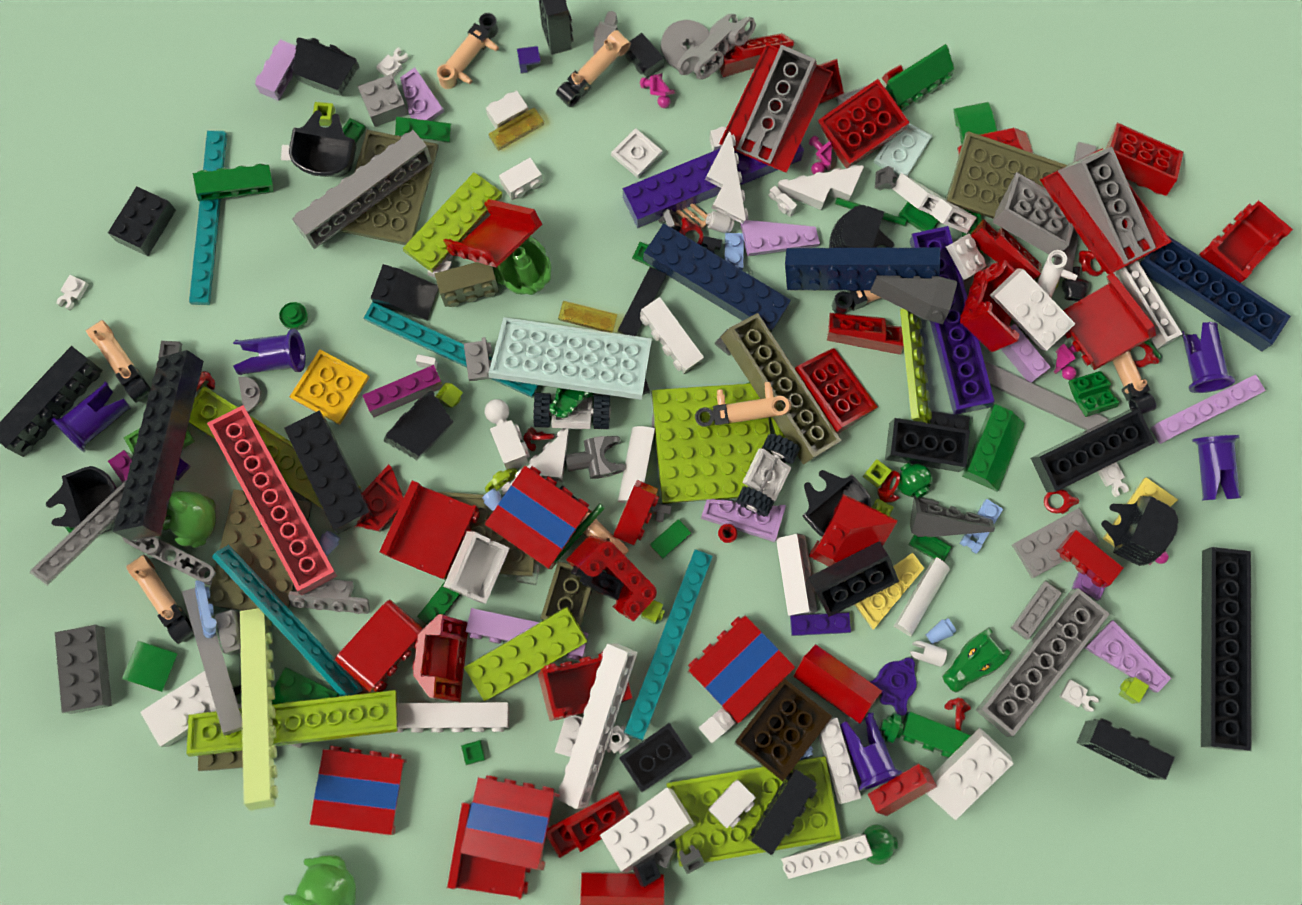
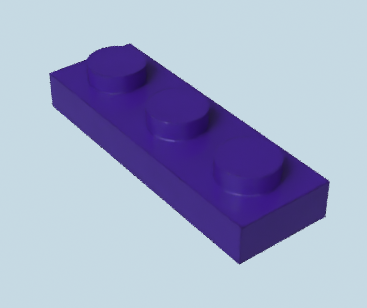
(820, 624)

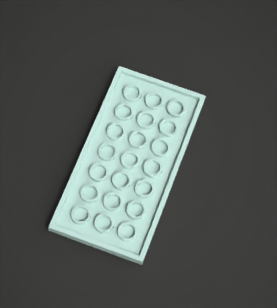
(571, 358)

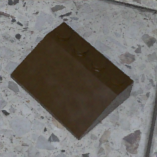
(783, 729)

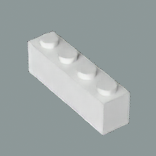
(671, 335)
(838, 763)

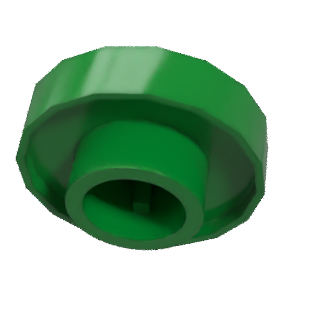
(293, 315)
(891, 727)

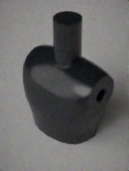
(1075, 289)

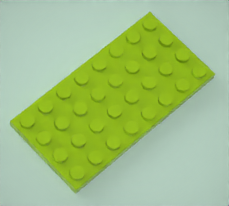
(718, 843)

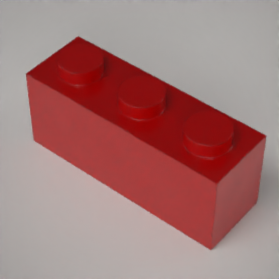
(636, 513)
(1089, 559)
(902, 790)

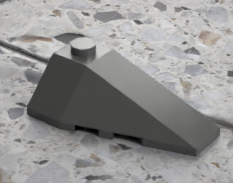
(923, 297)
(935, 520)

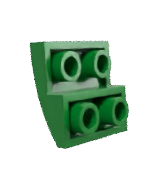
(975, 119)
(1093, 393)
(149, 666)

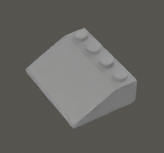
(1033, 216)

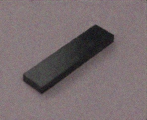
(645, 295)

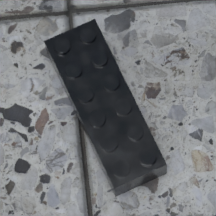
(47, 400)
(1092, 450)
(328, 472)

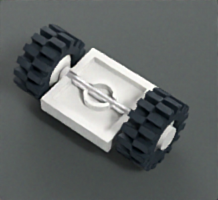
(578, 419)
(767, 474)

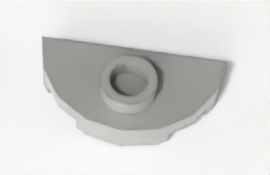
(250, 393)

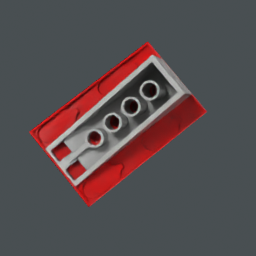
(777, 106)
(1105, 210)

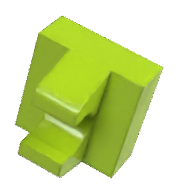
(883, 507)

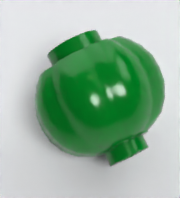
(915, 480)
(880, 843)

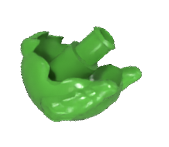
(525, 269)
(190, 518)
(324, 883)

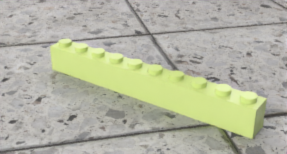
(257, 711)

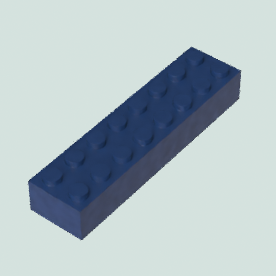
(856, 267)
(714, 277)
(1215, 294)

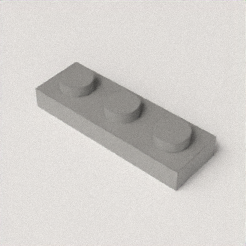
(1035, 610)

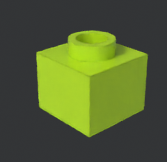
(327, 111)
(449, 395)
(882, 470)
(653, 612)
(1133, 690)

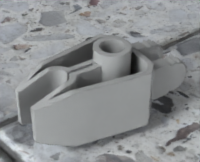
(604, 29)

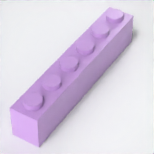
(1207, 409)
(503, 628)

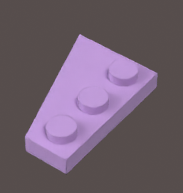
(419, 97)

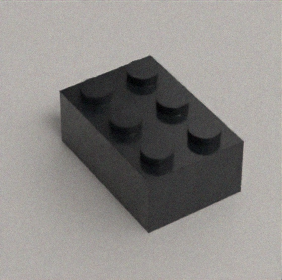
(142, 221)
(655, 757)

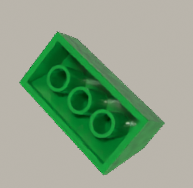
(921, 78)
(994, 447)

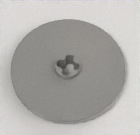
(677, 35)

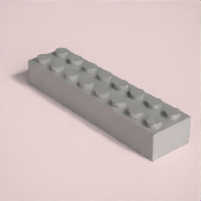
(362, 189)
(1042, 662)

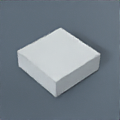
(425, 361)

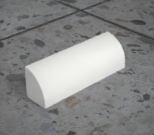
(636, 460)
(795, 573)
(922, 596)

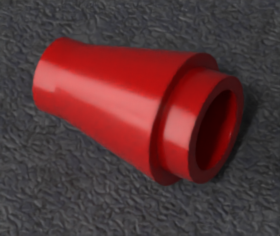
(729, 529)

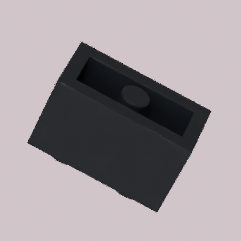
(644, 56)

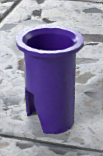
(274, 353)
(1206, 360)
(90, 417)
(1218, 465)
(872, 761)

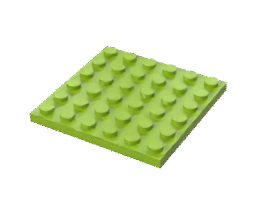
(701, 460)

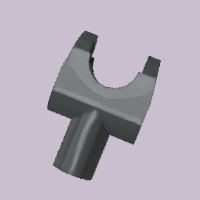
(594, 458)

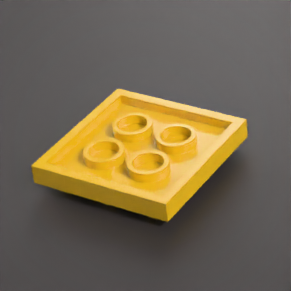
(329, 386)

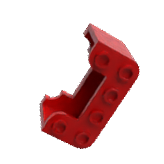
(1246, 241)
(983, 314)
(598, 555)
(380, 647)
(569, 686)

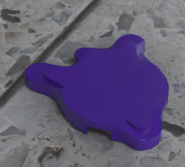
(897, 684)

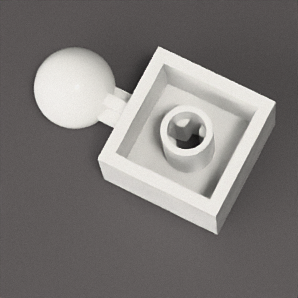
(506, 435)

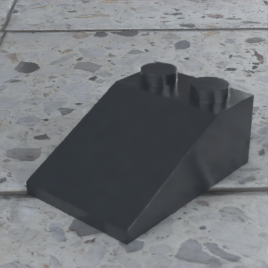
(404, 292)

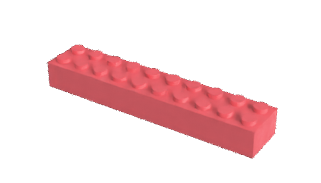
(272, 500)

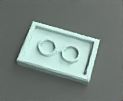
(903, 150)

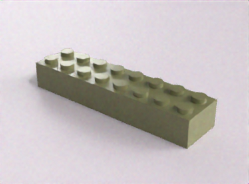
(764, 362)

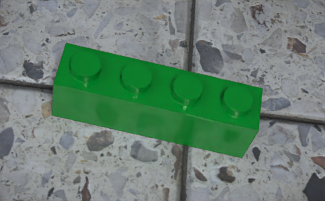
(233, 182)
(932, 735)

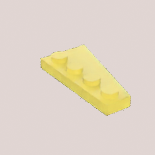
(1145, 488)
(879, 604)

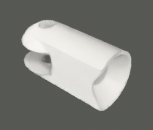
(932, 654)

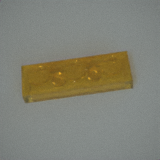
(516, 129)
(587, 317)

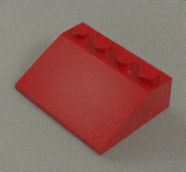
(863, 123)
(1146, 159)
(836, 389)

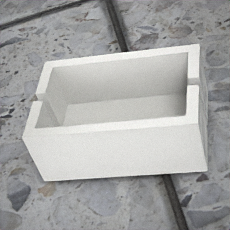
(476, 567)

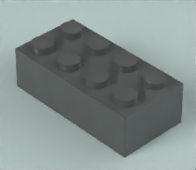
(83, 669)

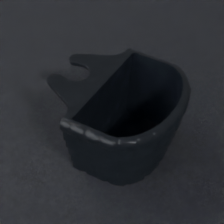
(323, 66)
(321, 149)
(859, 229)
(419, 427)
(81, 495)
(823, 503)
(1143, 531)

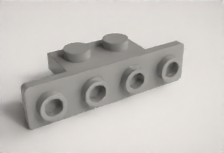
(333, 596)

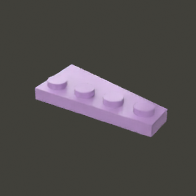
(776, 237)
(730, 512)
(1124, 654)

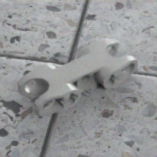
(711, 52)
(181, 561)

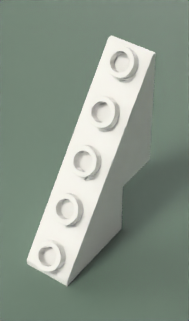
(725, 175)
(815, 188)
(934, 204)
(550, 461)
(827, 855)

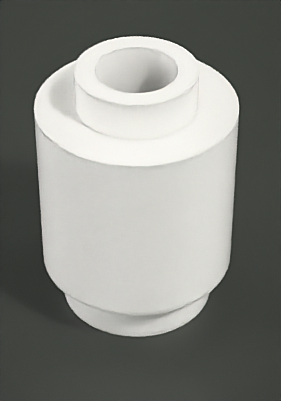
(719, 222)

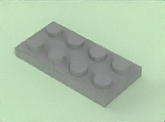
(1039, 548)

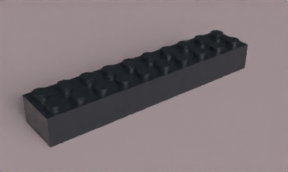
(158, 447)
(1226, 649)

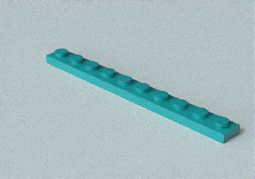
(207, 225)
(431, 341)
(286, 622)
(668, 645)

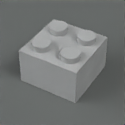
(383, 100)

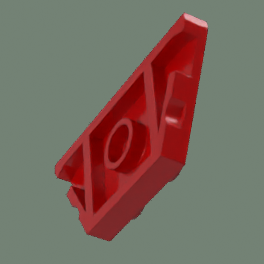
(383, 499)

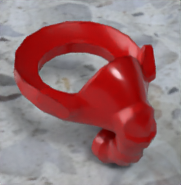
(687, 225)
(1084, 259)
(1149, 358)
(206, 376)
(532, 434)
(885, 491)
(1069, 501)
(961, 708)

